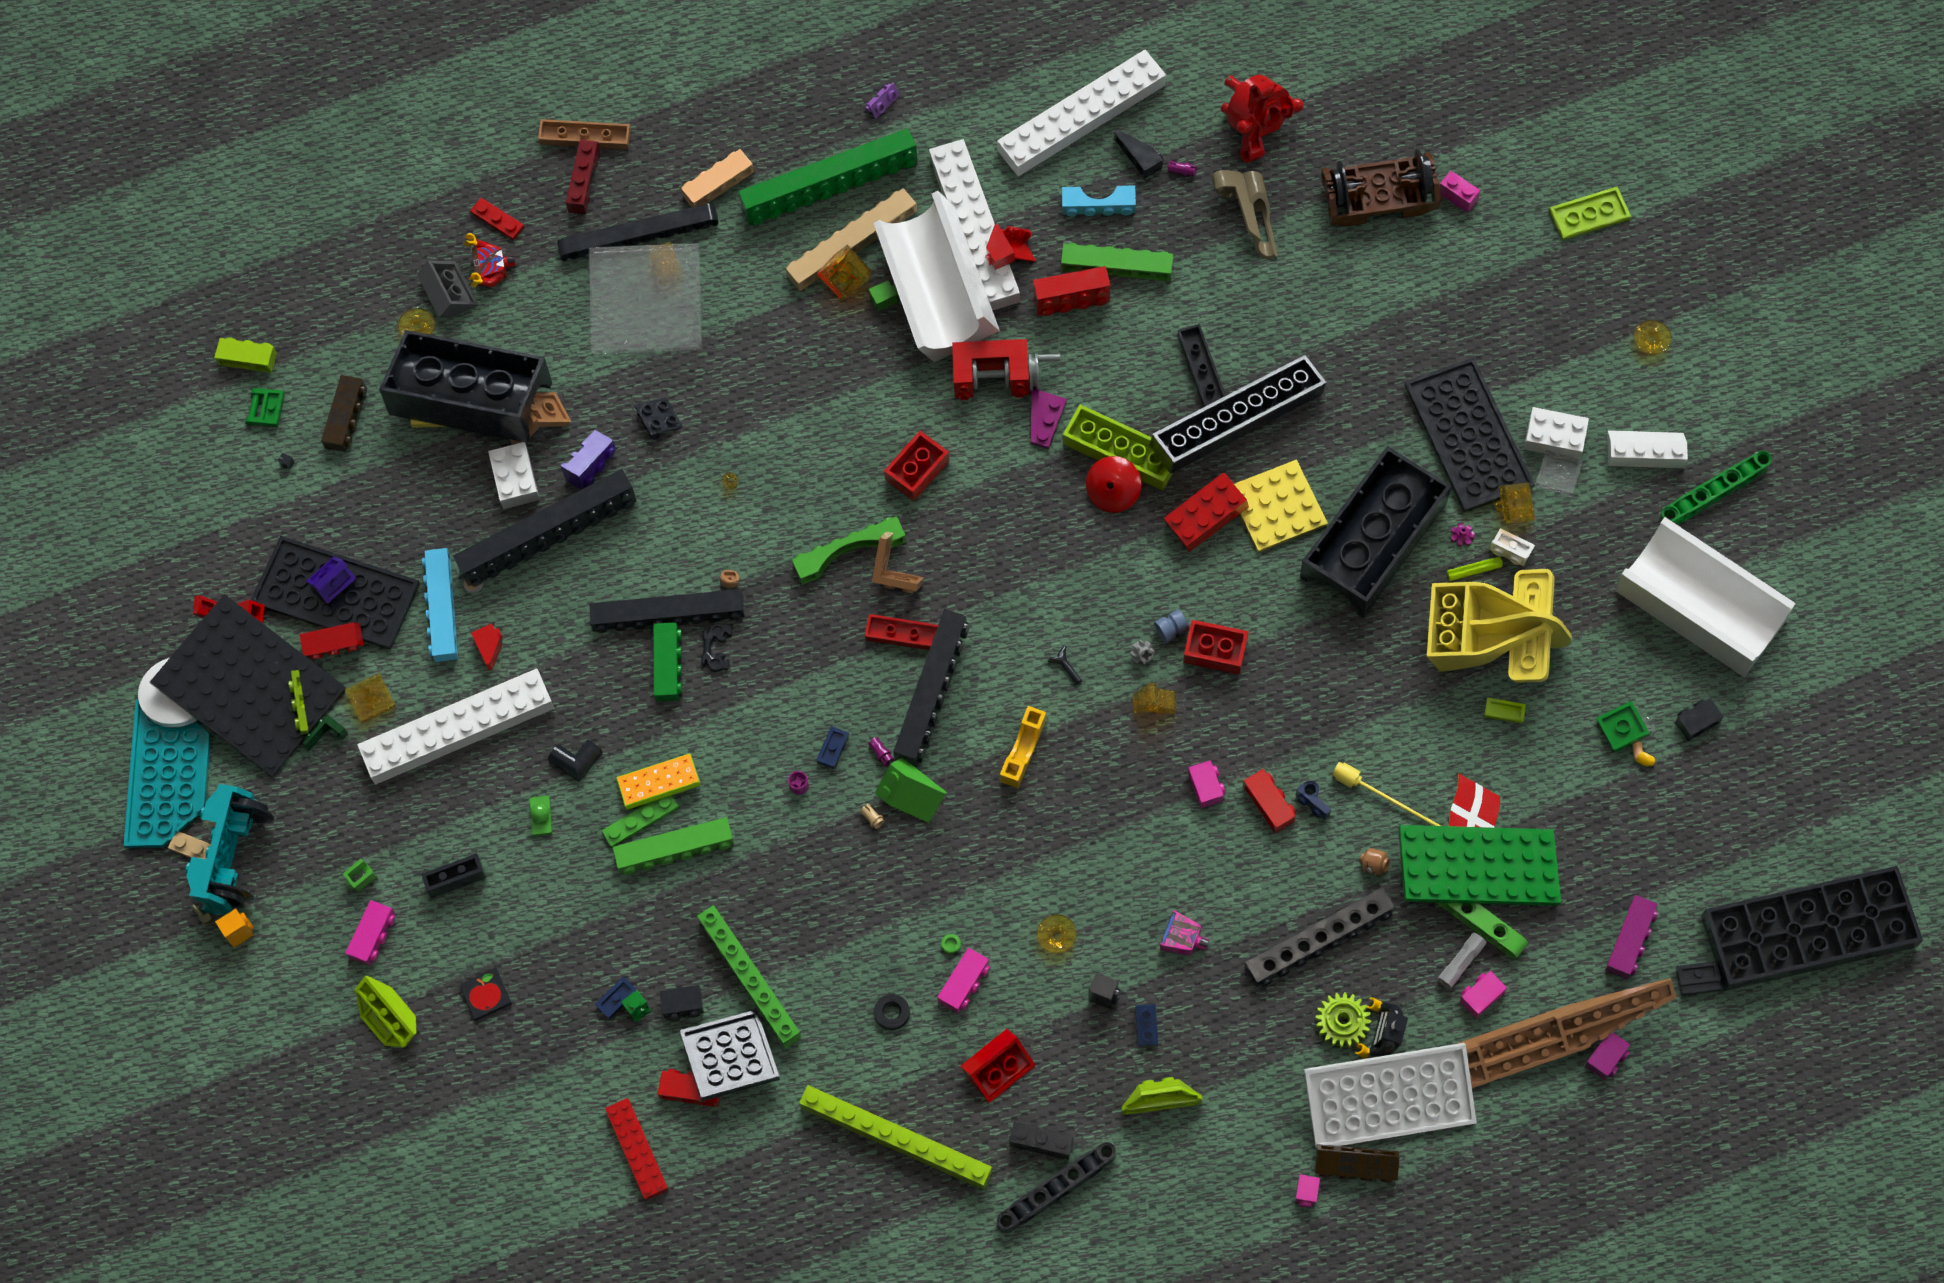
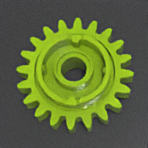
(1346, 1008)

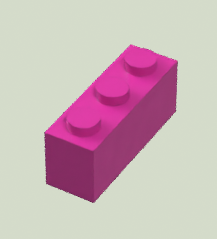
(370, 933)
(964, 981)

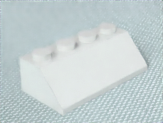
(1647, 449)

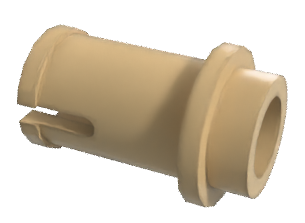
(870, 814)

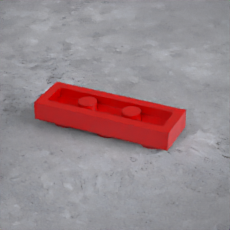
(497, 218)

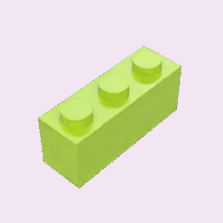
(245, 355)

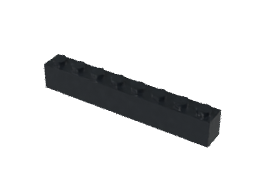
(666, 609)

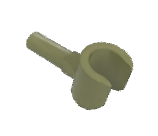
(206, 919)

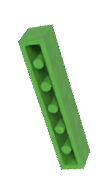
(1118, 262)
(673, 845)

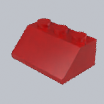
(998, 1065)

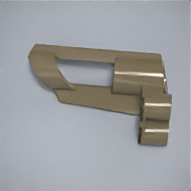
(1252, 198)

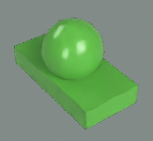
(541, 816)

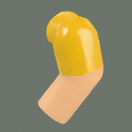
(1642, 757)

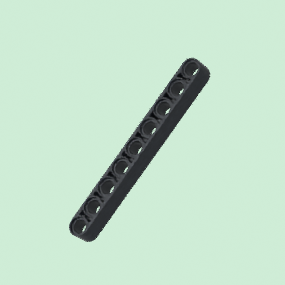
(639, 231)

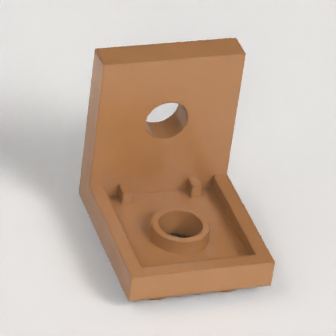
(546, 411)
(889, 578)

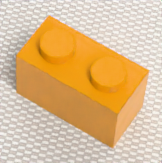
(235, 927)

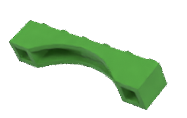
(812, 564)

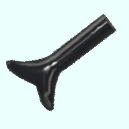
(1062, 660)

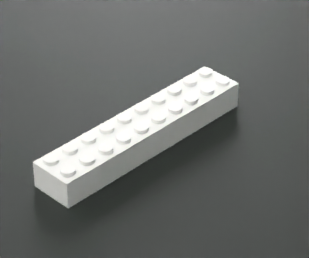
(1081, 112)
(962, 188)
(455, 726)

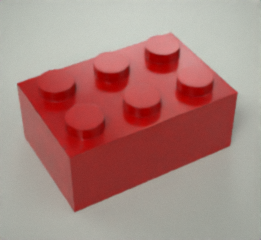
(916, 465)
(1215, 647)

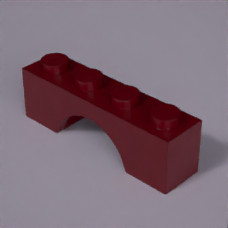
(579, 187)

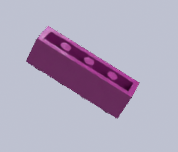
(1631, 936)

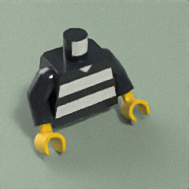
(1388, 1032)

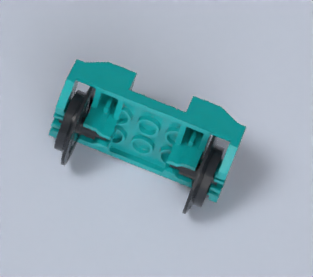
(226, 815)

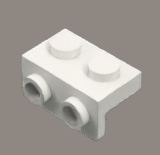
(1511, 547)

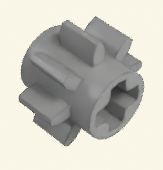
(1142, 652)

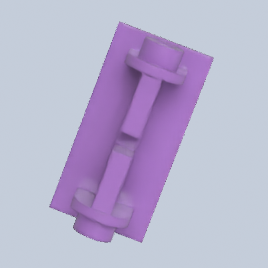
(885, 98)

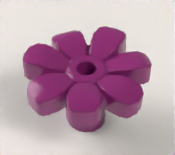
(1462, 534)

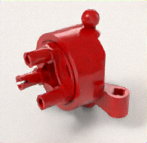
(1257, 110)

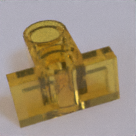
(1154, 700)

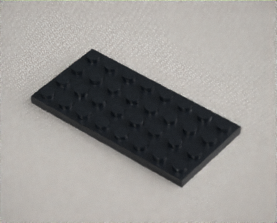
(1468, 433)
(374, 599)

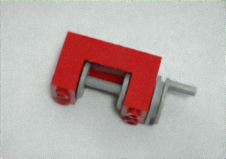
(996, 360)

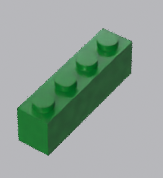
(667, 662)

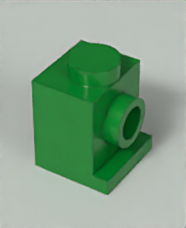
(636, 1006)

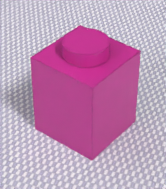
(1307, 1191)

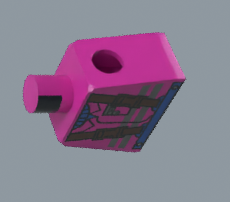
(1182, 935)

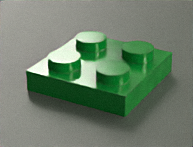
(1623, 726)

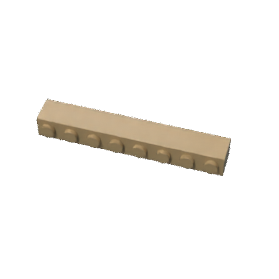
(856, 234)

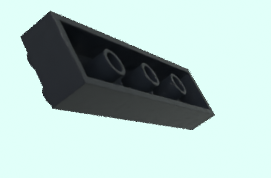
(1201, 364)

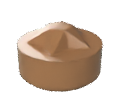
(729, 578)

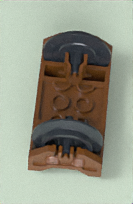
(1381, 189)

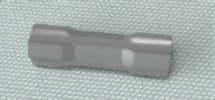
(1469, 951)

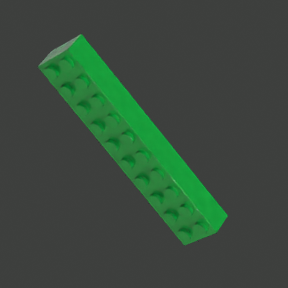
(828, 177)

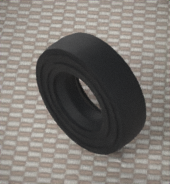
(891, 1024)

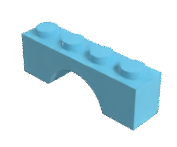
(1077, 202)

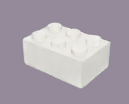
(1556, 433)
(513, 475)

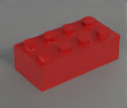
(1071, 291)
(1206, 512)

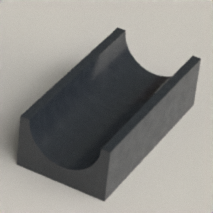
(463, 385)
(1376, 529)

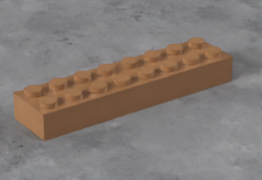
(570, 132)

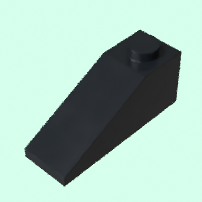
(1139, 153)

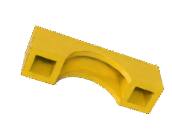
(1026, 741)

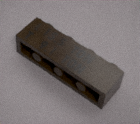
(344, 413)
(1357, 1162)

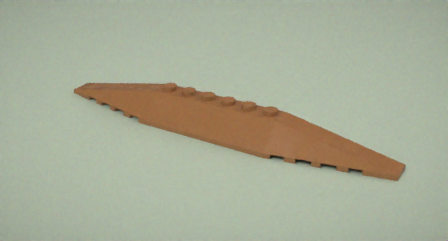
(1560, 1031)

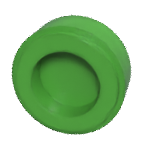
(951, 944)

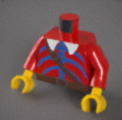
(488, 262)

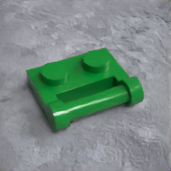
(270, 408)

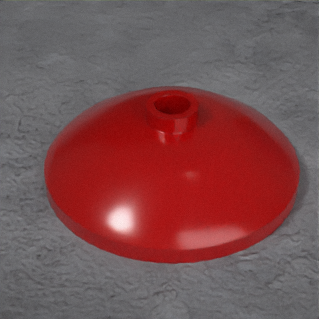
(1125, 479)

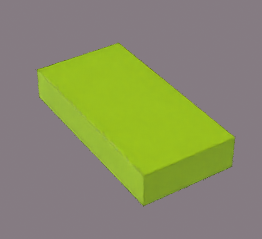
(1504, 710)

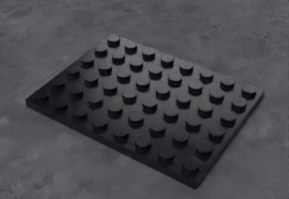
(236, 684)

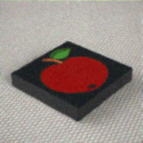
(485, 994)

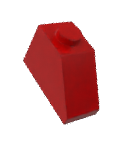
(998, 249)
(488, 643)

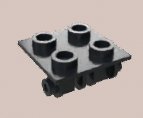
(658, 417)

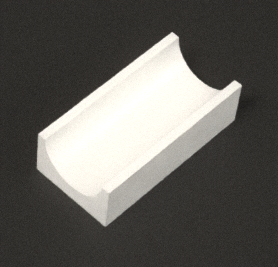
(937, 279)
(1705, 597)

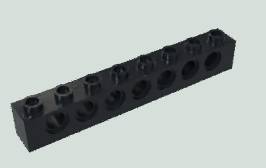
(1378, 900)

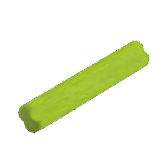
(1474, 568)

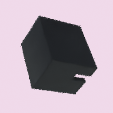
(287, 461)

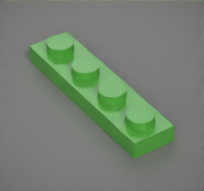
(639, 820)

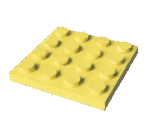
(1279, 506)

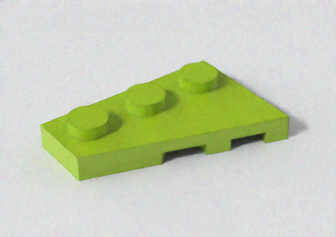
(298, 703)

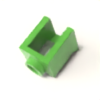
(359, 875)

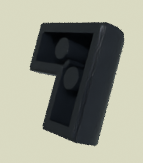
(577, 764)

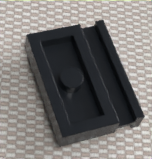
(1699, 978)

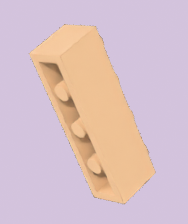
(717, 179)

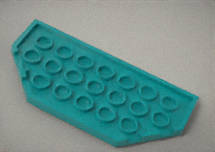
(164, 780)

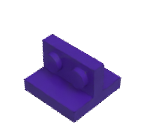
(331, 579)

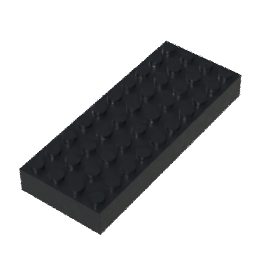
(1811, 928)

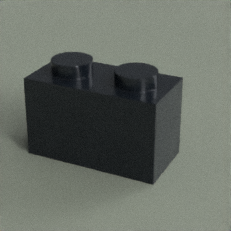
(1698, 719)
(1104, 991)
(682, 1002)

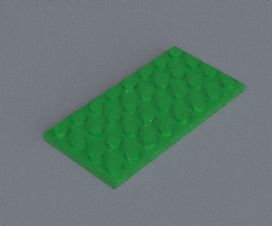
(1479, 865)

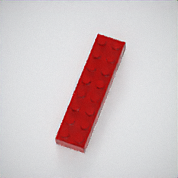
(900, 632)
(636, 1149)

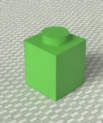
(883, 295)

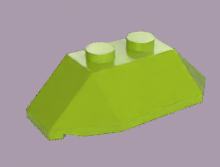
(385, 1013)
(1160, 1096)

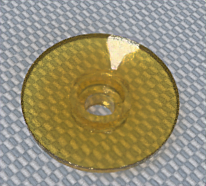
(416, 317)
(1655, 330)
(1056, 924)

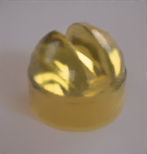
(727, 483)

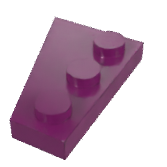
(1045, 416)

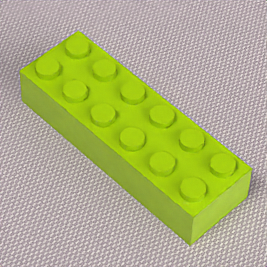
(1104, 437)

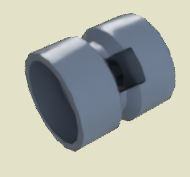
(1169, 627)

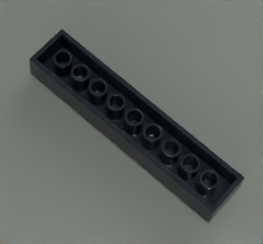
(1237, 414)
(545, 528)

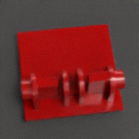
(1017, 239)

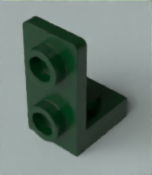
(325, 724)

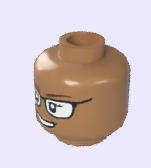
(1375, 862)

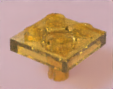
(1516, 503)
(367, 692)

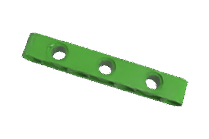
(1485, 924)

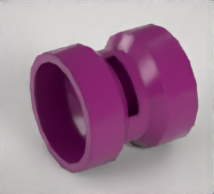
(798, 779)

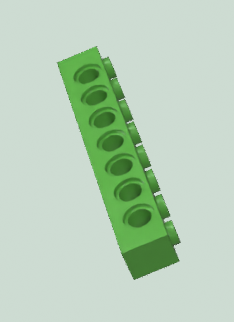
(749, 977)

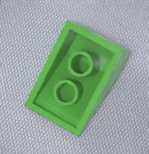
(910, 790)

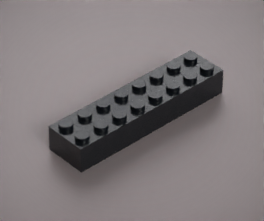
(930, 687)

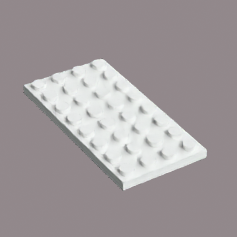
(1390, 1095)

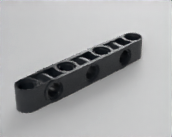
(1056, 1187)

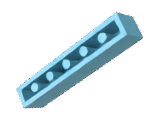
(441, 605)

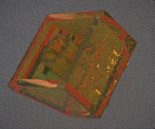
(844, 272)

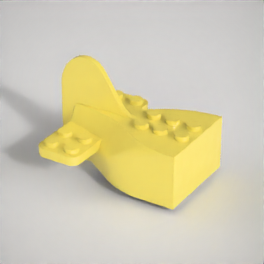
(1480, 623)

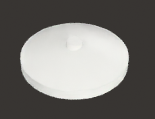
(158, 706)

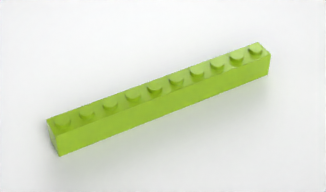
(895, 1137)

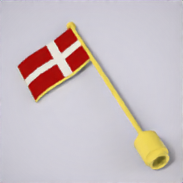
(1471, 805)

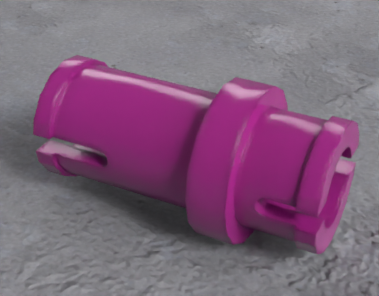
(1180, 168)
(882, 753)

